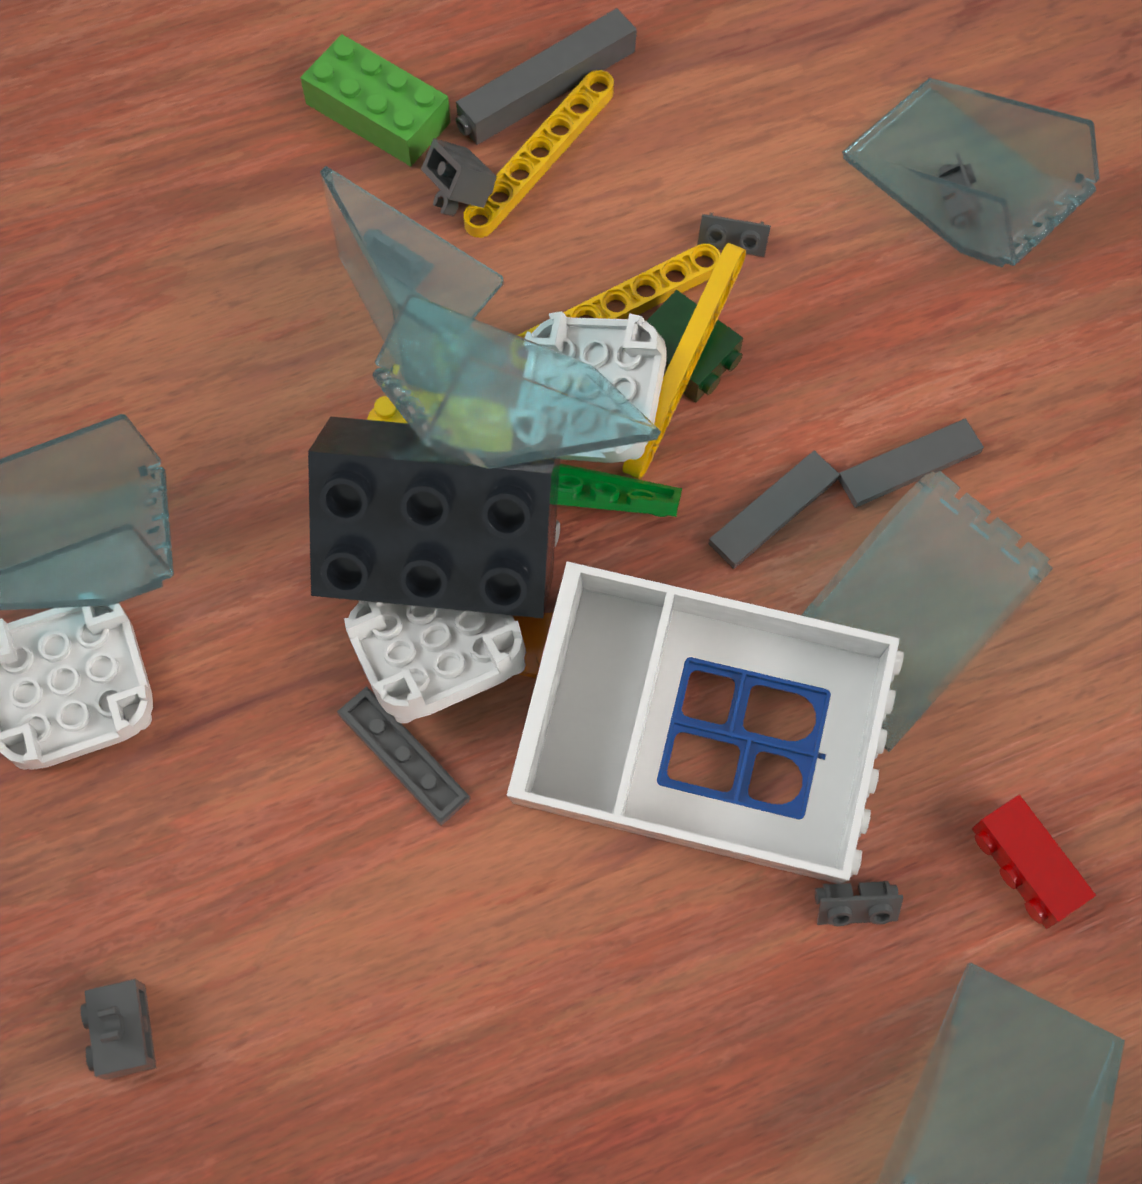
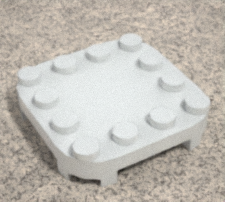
(624, 352)
(432, 656)
(70, 684)

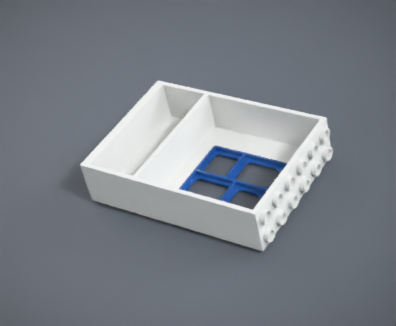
(615, 701)

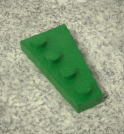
(613, 492)

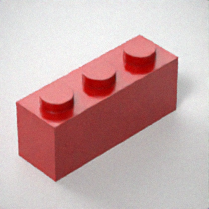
(1032, 862)

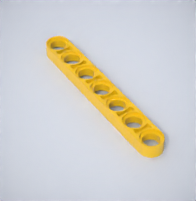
(545, 139)
(653, 277)
(691, 348)

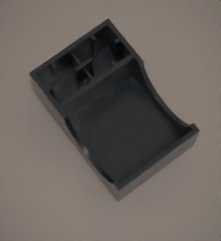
(427, 527)

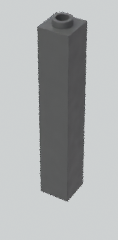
(545, 76)

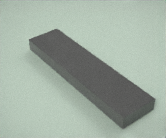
(910, 462)
(773, 509)
(404, 756)

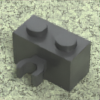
(458, 176)
(118, 1030)

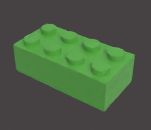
(376, 99)

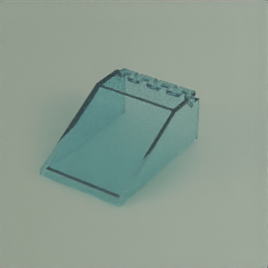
(1025, 159)
(398, 257)
(498, 394)
(83, 520)
(936, 584)
(1008, 1093)

